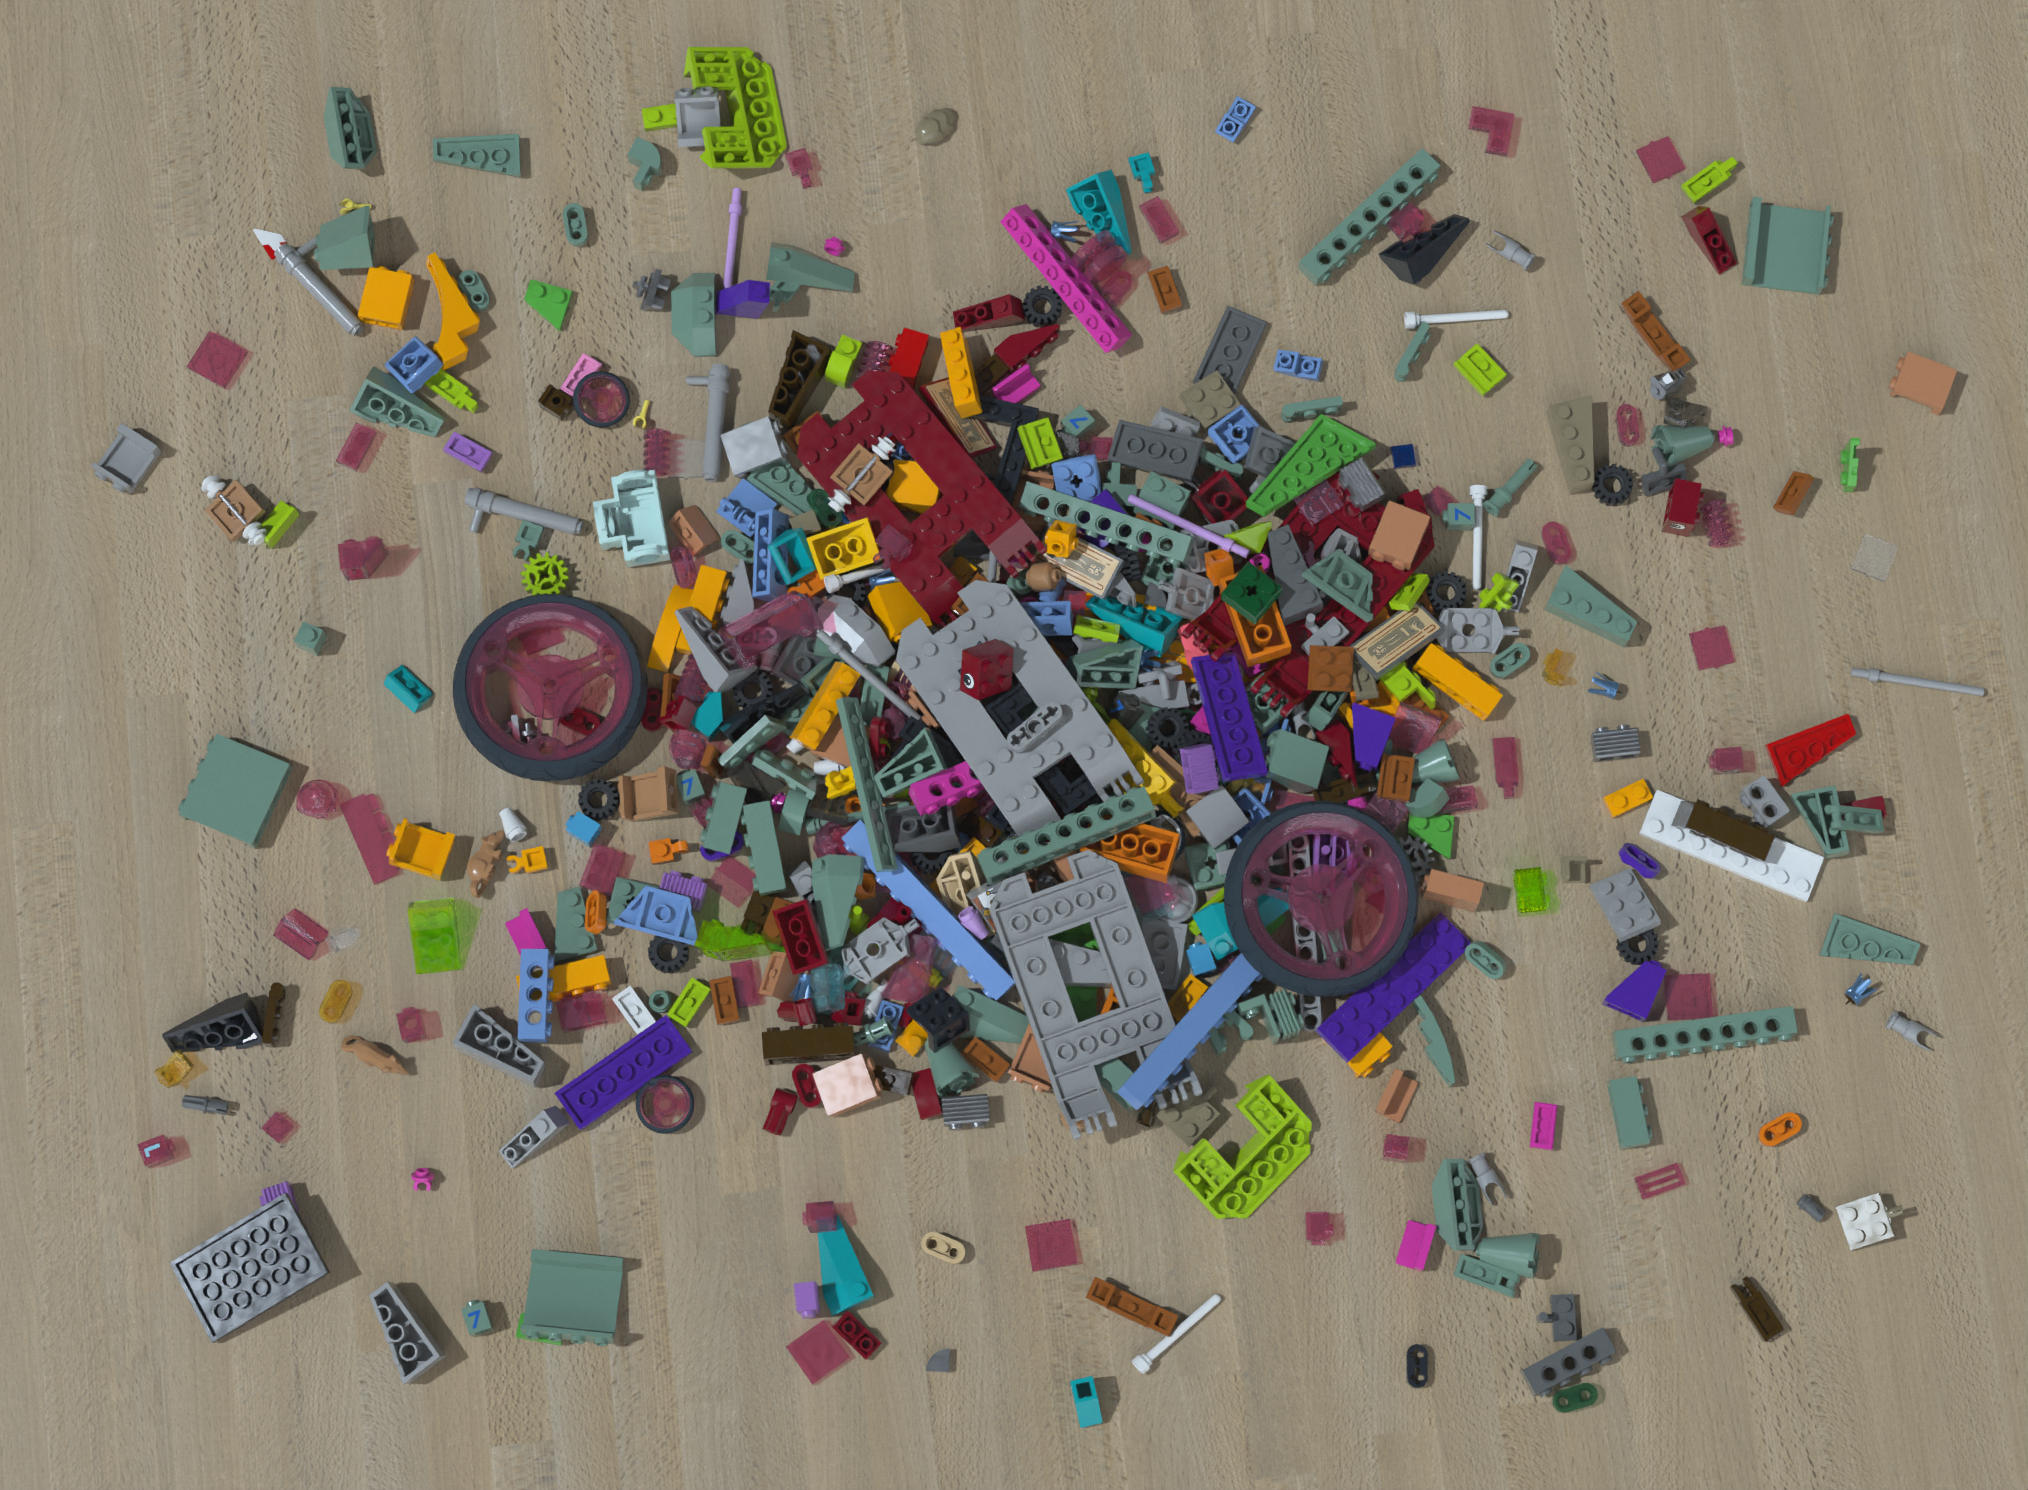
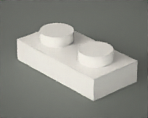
(633, 1010)

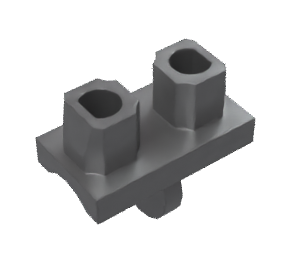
(655, 282)
(1667, 383)
(515, 727)

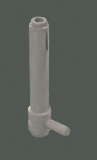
(297, 266)
(718, 389)
(490, 502)

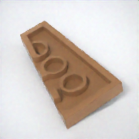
(1178, 790)

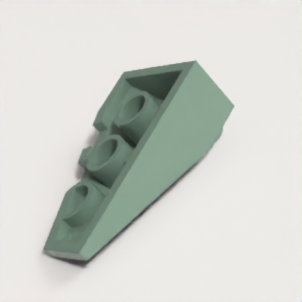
(801, 267)
(389, 402)
(834, 889)

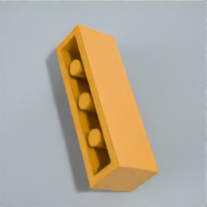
(961, 372)
(706, 599)
(1457, 681)
(824, 706)
(575, 978)

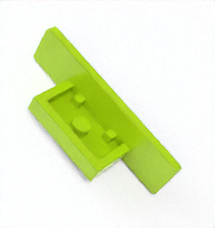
(1404, 683)

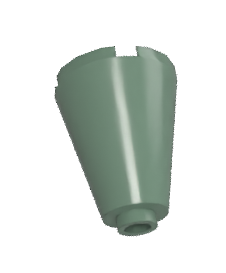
(1680, 443)
(1434, 764)
(950, 1070)
(1511, 1253)

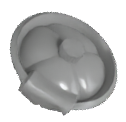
(1185, 901)

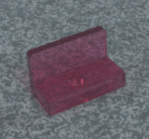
(300, 933)

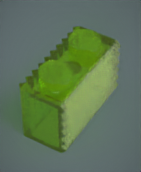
(1530, 891)

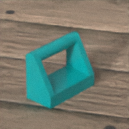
(799, 550)

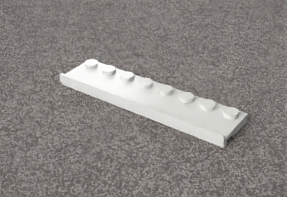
(1784, 870)

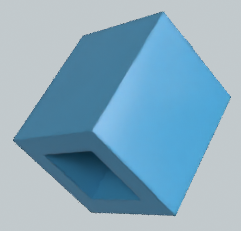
(583, 828)
(1200, 960)

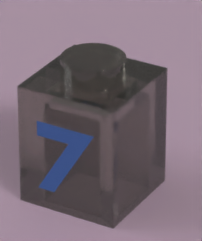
(1125, 709)

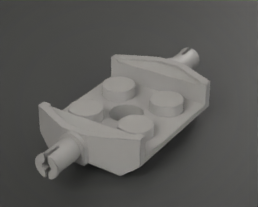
(1196, 561)
(1485, 637)
(892, 944)

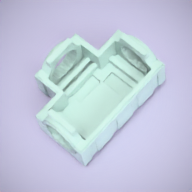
(633, 519)

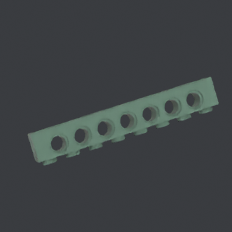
(1420, 163)
(1182, 543)
(1059, 846)
(1782, 1017)

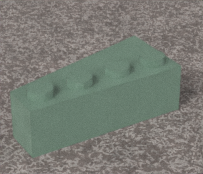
(764, 848)

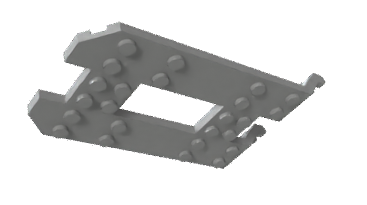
(934, 668)
(1071, 1046)

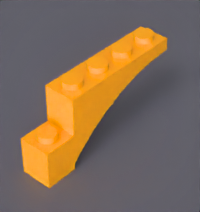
(457, 316)

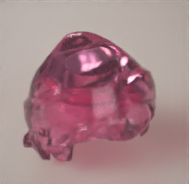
(687, 749)
(317, 799)
(829, 840)

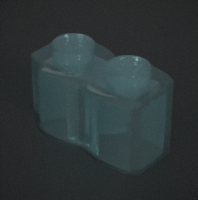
(827, 988)

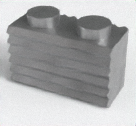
(1361, 484)
(1615, 744)
(965, 1111)

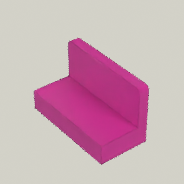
(1017, 386)
(524, 932)
(1415, 1245)

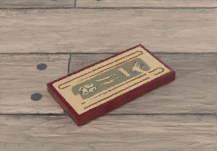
(967, 431)

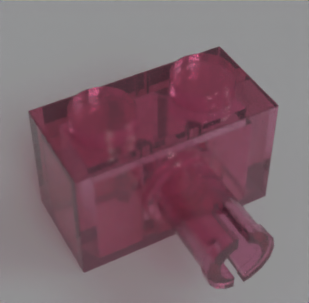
(581, 1012)

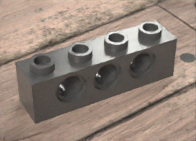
(1597, 1341)

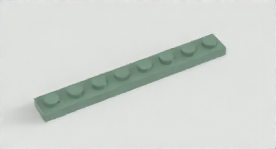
(866, 786)

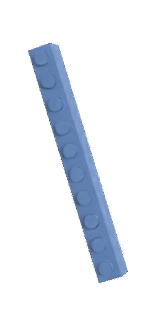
(935, 918)
(1190, 1031)

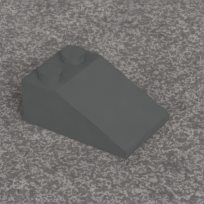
(923, 833)

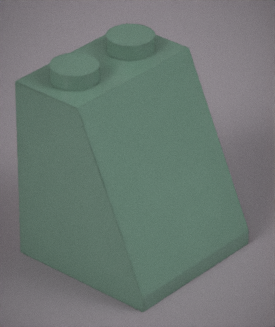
(346, 241)
(1164, 495)
(1294, 761)

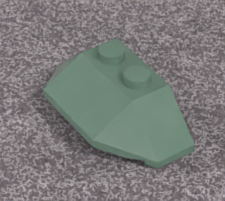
(348, 129)
(694, 314)
(1457, 1205)

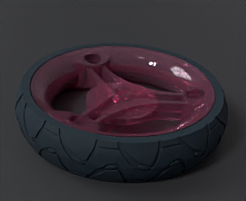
(535, 613)
(1387, 857)

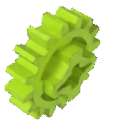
(549, 567)

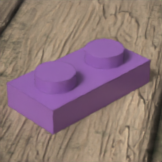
(467, 452)

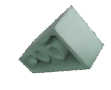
(1588, 608)

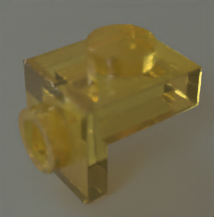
(1551, 662)
(174, 1070)

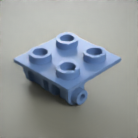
(742, 506)

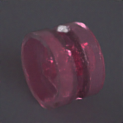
(1099, 257)

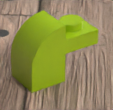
(842, 361)

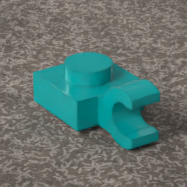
(1142, 168)

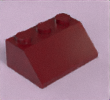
(800, 936)

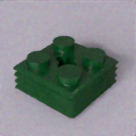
(1251, 606)

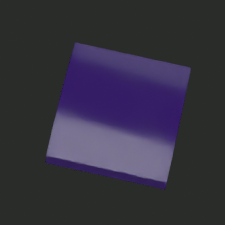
(1108, 501)

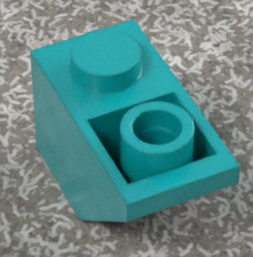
(709, 716)
(1086, 1401)

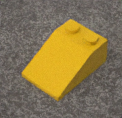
(843, 548)

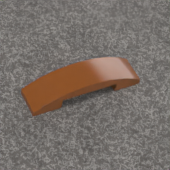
(1653, 333)
(1131, 1307)

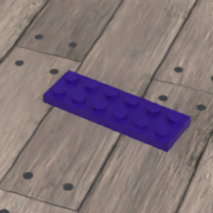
(1229, 717)
(623, 1072)

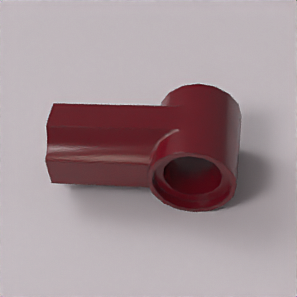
(798, 1011)
(781, 1106)

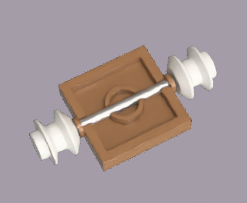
(861, 474)
(234, 510)

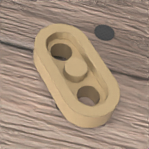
(943, 1248)

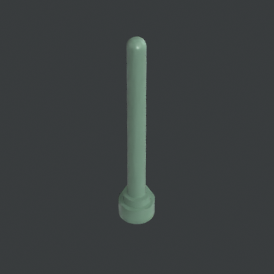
(814, 824)

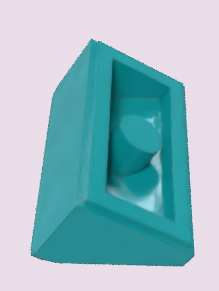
(407, 688)

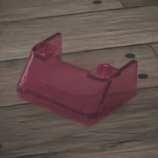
(768, 626)

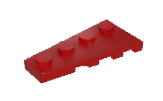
(1801, 750)

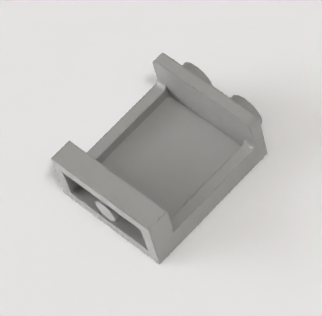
(695, 111)
(754, 446)
(126, 460)

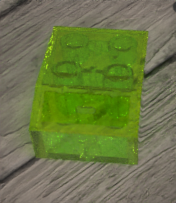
(434, 935)
(729, 944)

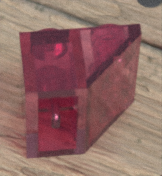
(361, 558)

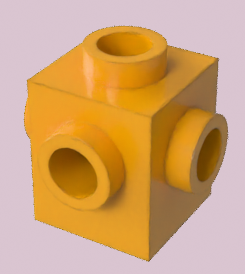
(1061, 539)

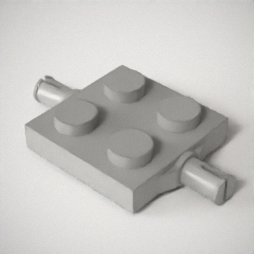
(1188, 594)

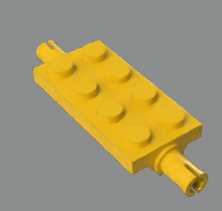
(1155, 777)

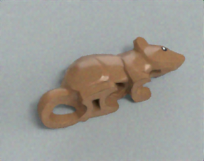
(481, 864)
(373, 1055)

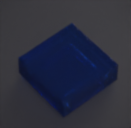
(1403, 456)

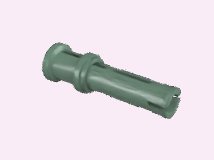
(1504, 494)
(872, 1032)

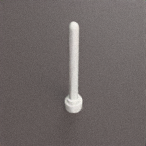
(1414, 320)
(1478, 495)
(834, 582)
(1144, 1361)

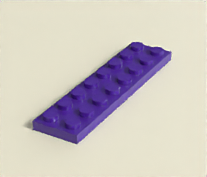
(1382, 1001)

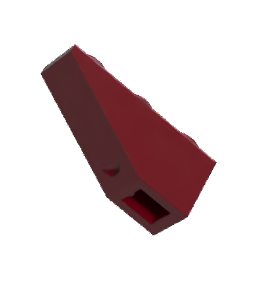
(1709, 238)
(990, 314)
(1022, 346)
(1340, 749)

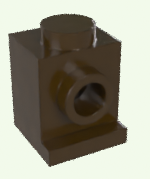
(559, 410)

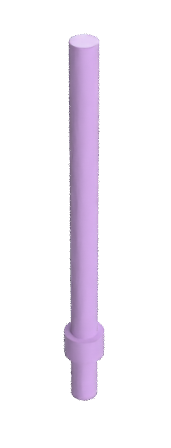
(735, 211)
(1226, 543)

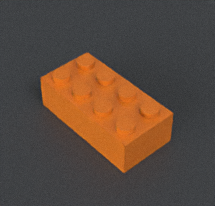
(1261, 640)
(1140, 850)

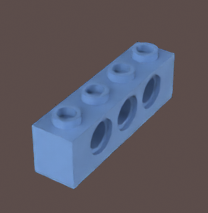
(767, 579)
(1051, 617)
(531, 960)

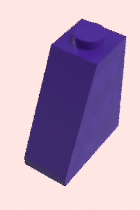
(743, 299)
(1370, 735)
(1637, 991)

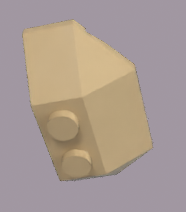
(957, 878)

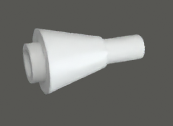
(874, 1000)

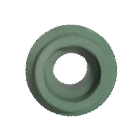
(660, 994)

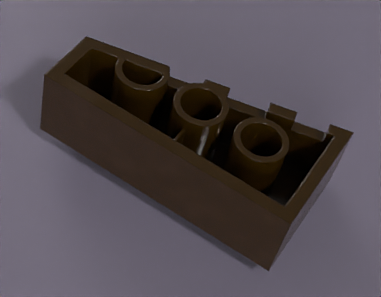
(798, 379)
(1723, 829)
(808, 1043)

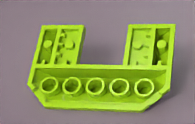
(752, 102)
(1260, 1165)

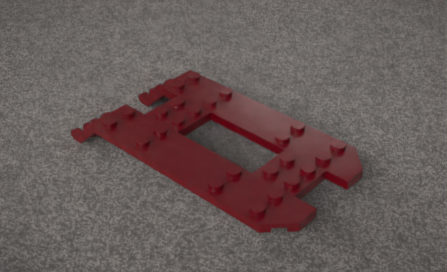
(968, 498)
(1290, 673)

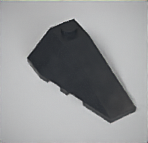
(1419, 255)
(773, 706)
(223, 1025)

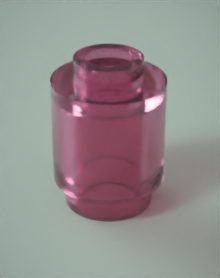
(897, 722)

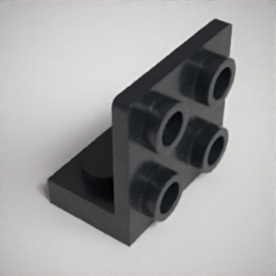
(940, 1017)

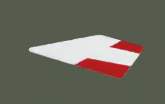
(269, 241)

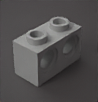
(1769, 799)

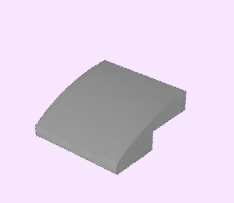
(1217, 817)

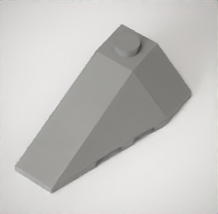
(710, 652)

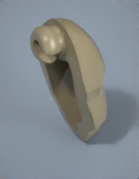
(935, 126)

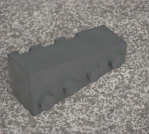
(1298, 594)

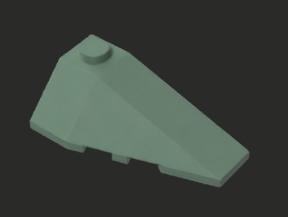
(990, 1019)

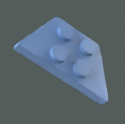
(661, 915)

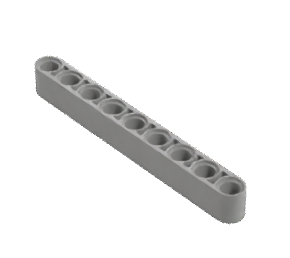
(1303, 942)

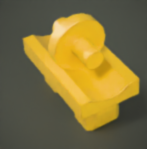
(840, 782)

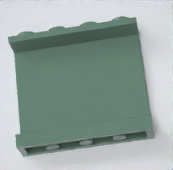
(1787, 248)
(235, 790)
(572, 1297)

